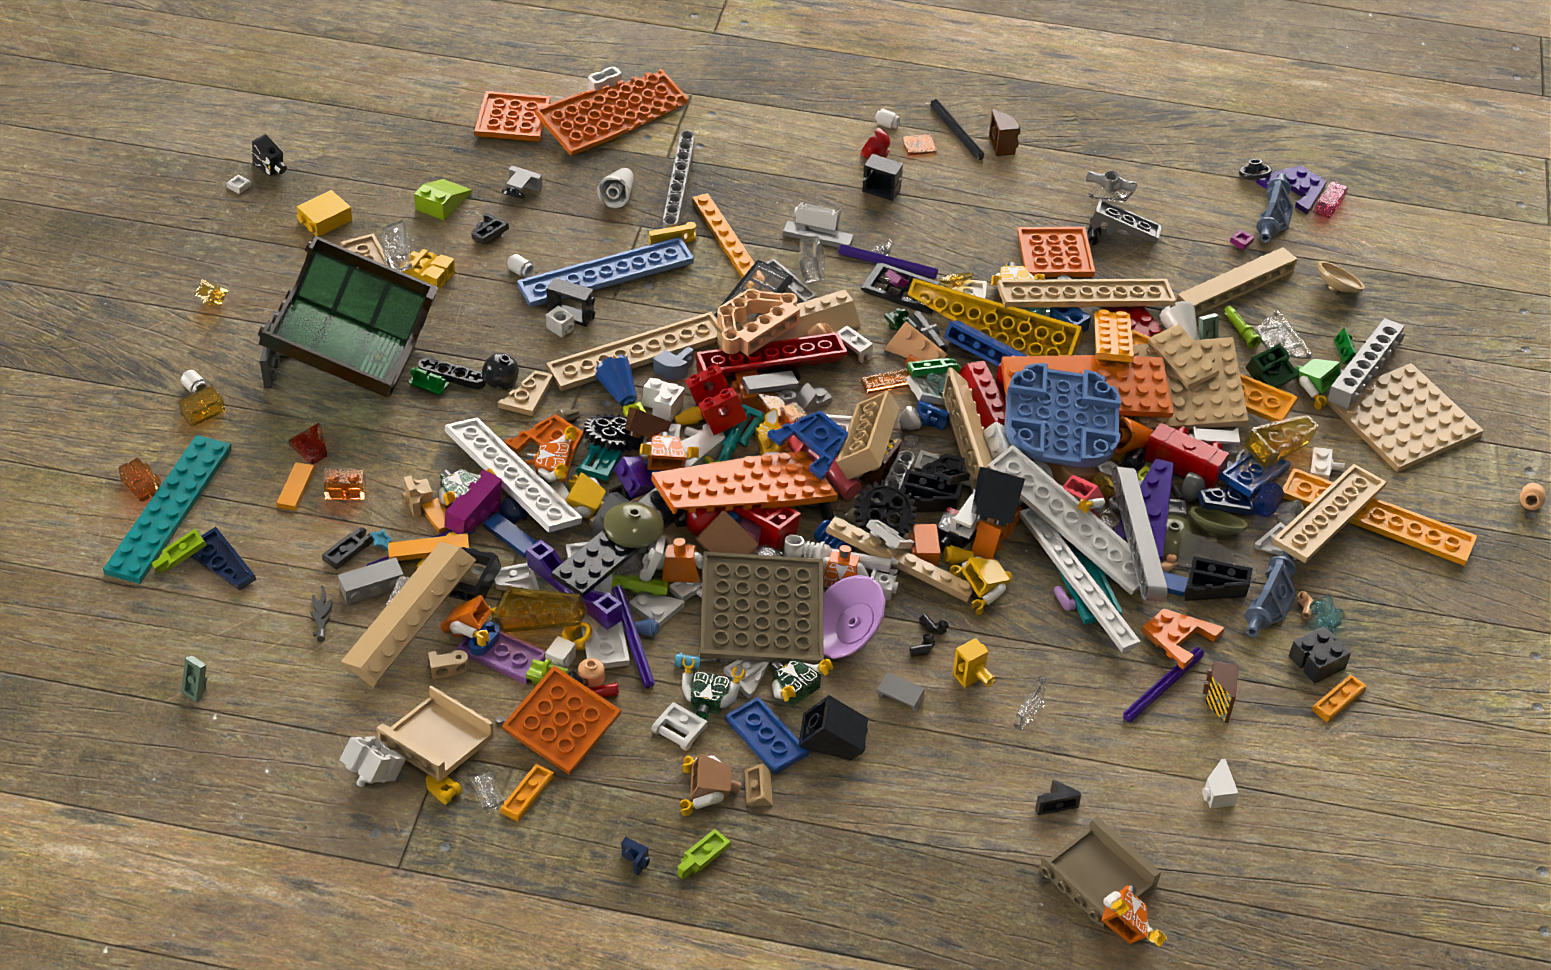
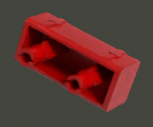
(1187, 453)

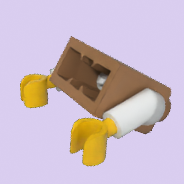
(709, 782)

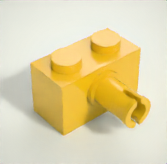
(971, 664)

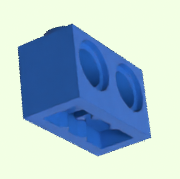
(1071, 315)

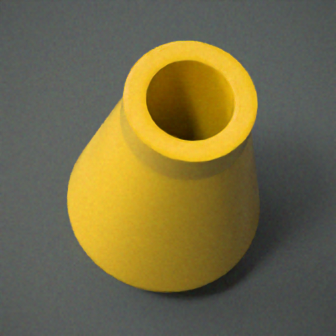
(689, 416)
(956, 555)

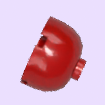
(877, 145)
(699, 520)

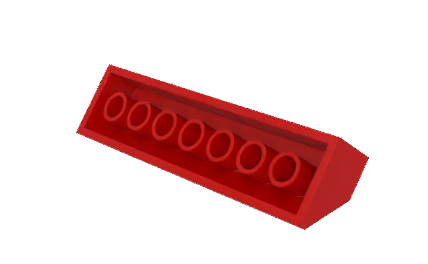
(776, 354)
(985, 394)

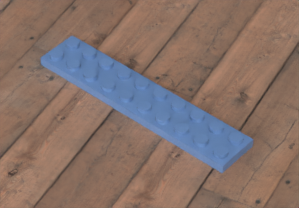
(610, 269)

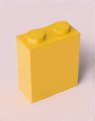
(324, 213)

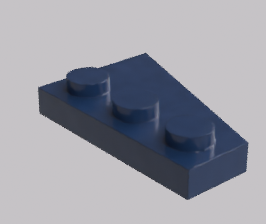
(1226, 501)

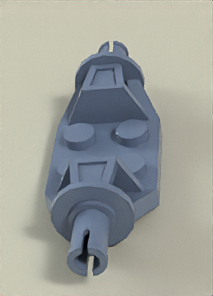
(1279, 210)
(1276, 595)

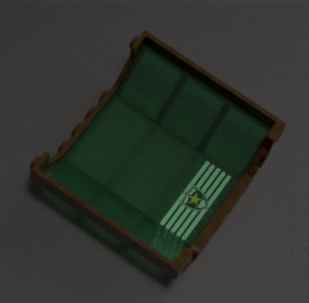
(350, 317)

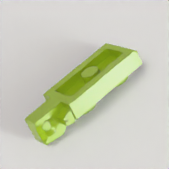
(179, 551)
(635, 584)
(703, 853)

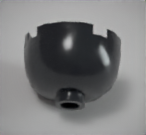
(500, 371)

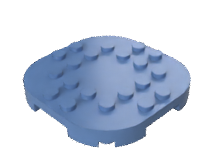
(1062, 416)

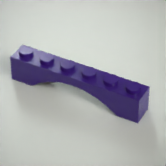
(600, 605)

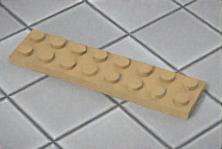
(1329, 513)

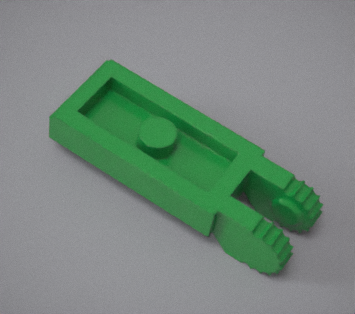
(936, 366)

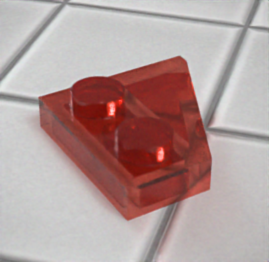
(310, 444)

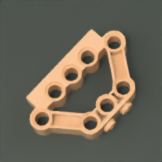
(778, 316)

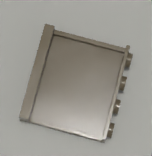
(1097, 866)

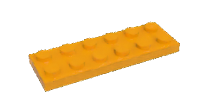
(1113, 336)

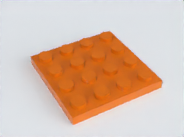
(510, 116)
(1056, 251)
(561, 720)

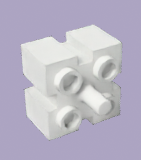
(372, 760)

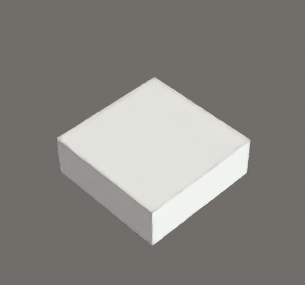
(238, 184)

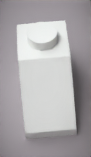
(1220, 787)

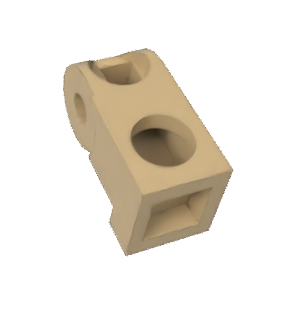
(447, 664)

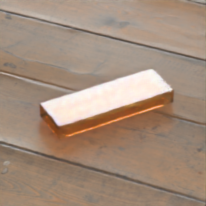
(885, 381)

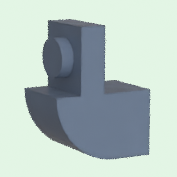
(672, 366)

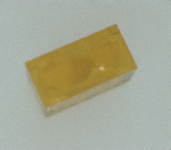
(201, 406)

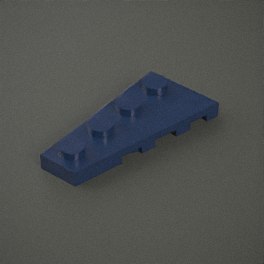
(223, 560)

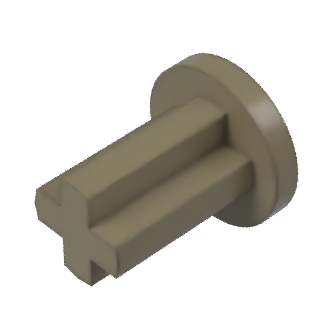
(568, 415)

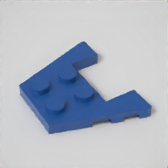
(817, 433)

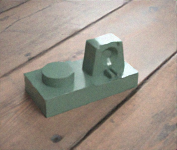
(1209, 327)
(194, 678)

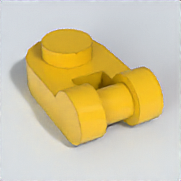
(438, 788)

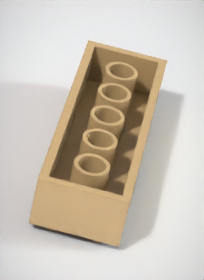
(868, 435)

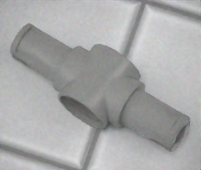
(1111, 181)

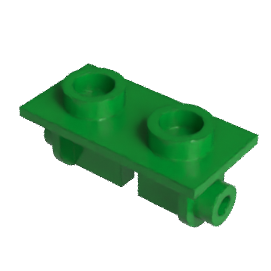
(1345, 346)
(430, 382)

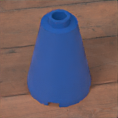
(617, 379)

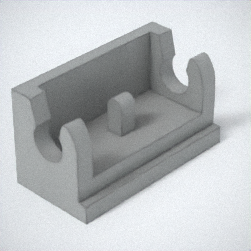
(901, 690)

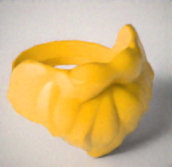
(569, 633)

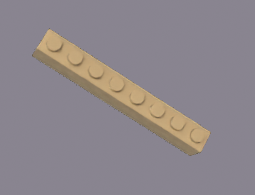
(1239, 281)

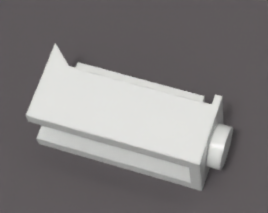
(817, 216)
(1227, 438)
(964, 521)

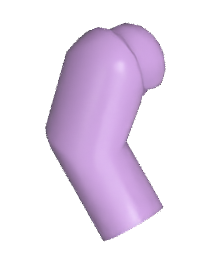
(1063, 599)

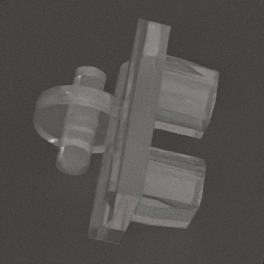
(487, 792)

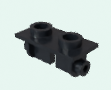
(1134, 461)

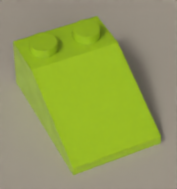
(440, 198)

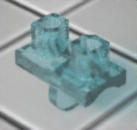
(1328, 614)

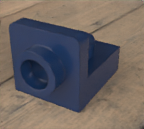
(635, 852)

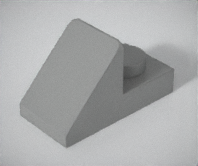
(811, 399)

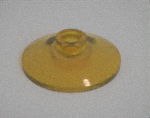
(956, 280)

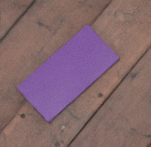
(507, 656)

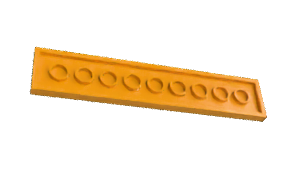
(1259, 397)
(1390, 520)

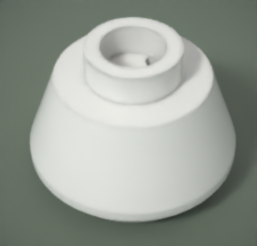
(910, 419)

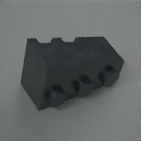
(930, 494)
(1216, 580)

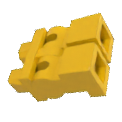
(431, 268)

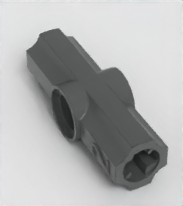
(930, 331)

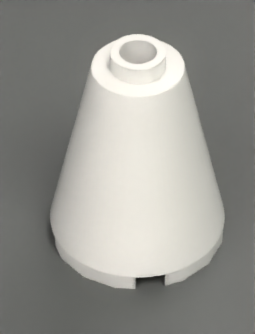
(616, 188)
(1180, 314)

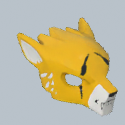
(765, 444)

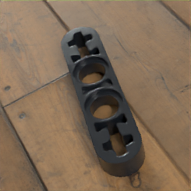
(472, 378)

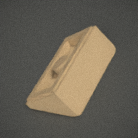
(758, 786)

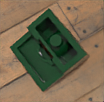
(1272, 367)

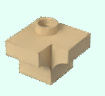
(416, 493)

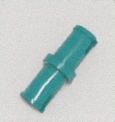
(729, 445)

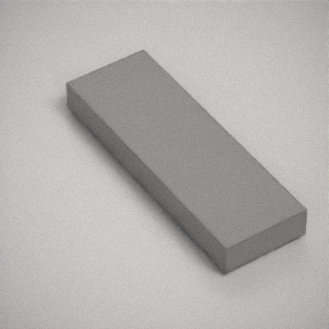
(769, 382)

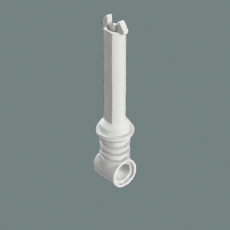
(797, 547)

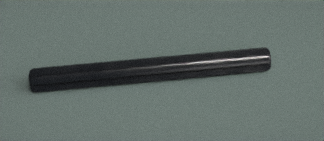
(957, 129)

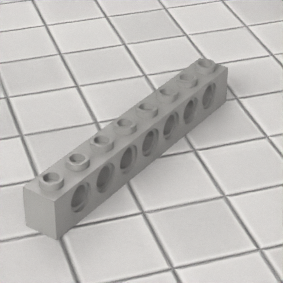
(1366, 363)

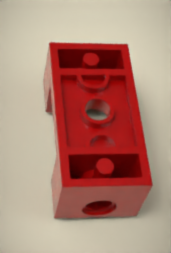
(716, 400)
(775, 522)

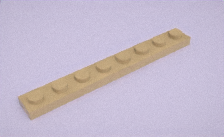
(906, 562)

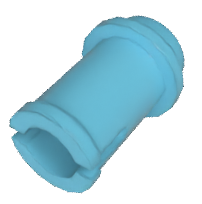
(688, 660)

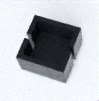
(882, 177)
(1324, 657)

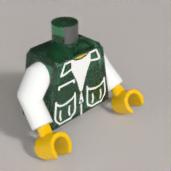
(455, 484)
(797, 679)
(709, 691)

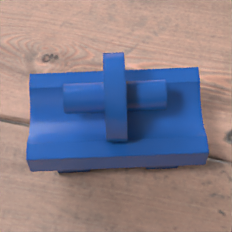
(932, 415)

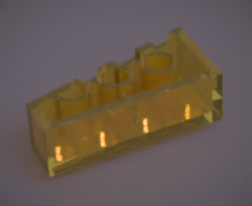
(1279, 439)
(538, 609)

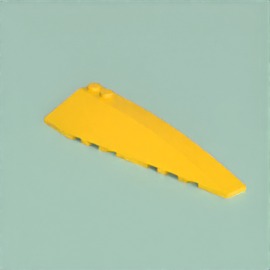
(1013, 326)

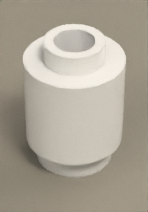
(887, 119)
(520, 265)
(193, 381)

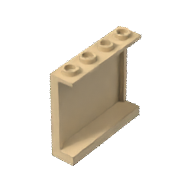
(438, 734)

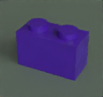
(634, 476)

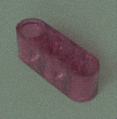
(1330, 199)

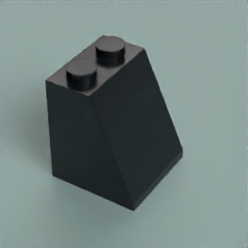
(996, 496)
(833, 729)

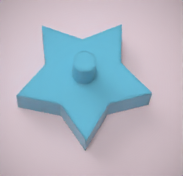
(381, 539)

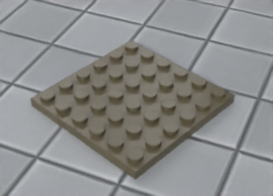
(761, 608)

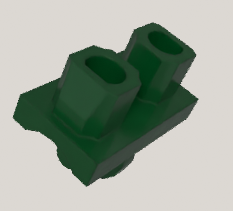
(898, 318)

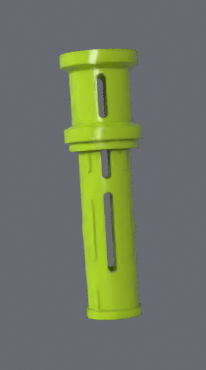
(1245, 331)

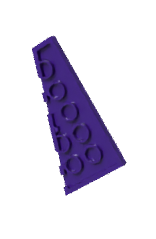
(1156, 496)

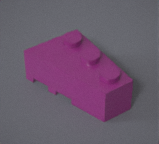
(475, 505)

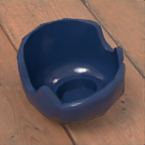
(512, 510)

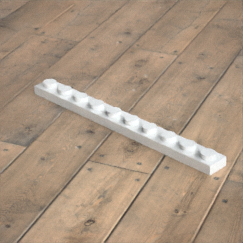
(1081, 581)

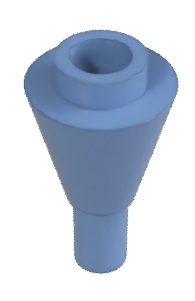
(647, 627)

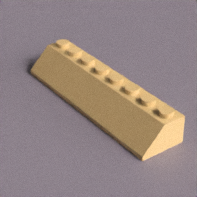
(834, 309)
(966, 425)
(408, 612)

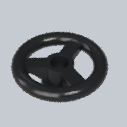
(1255, 167)

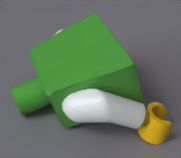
(1318, 377)

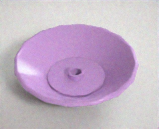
(851, 615)

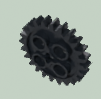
(610, 433)
(887, 495)

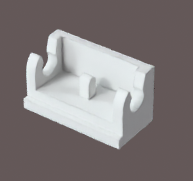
(856, 343)

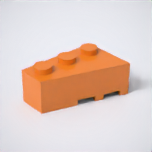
(991, 535)

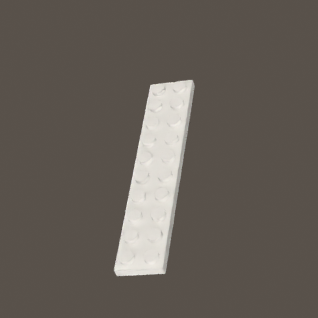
(517, 477)
(1061, 512)

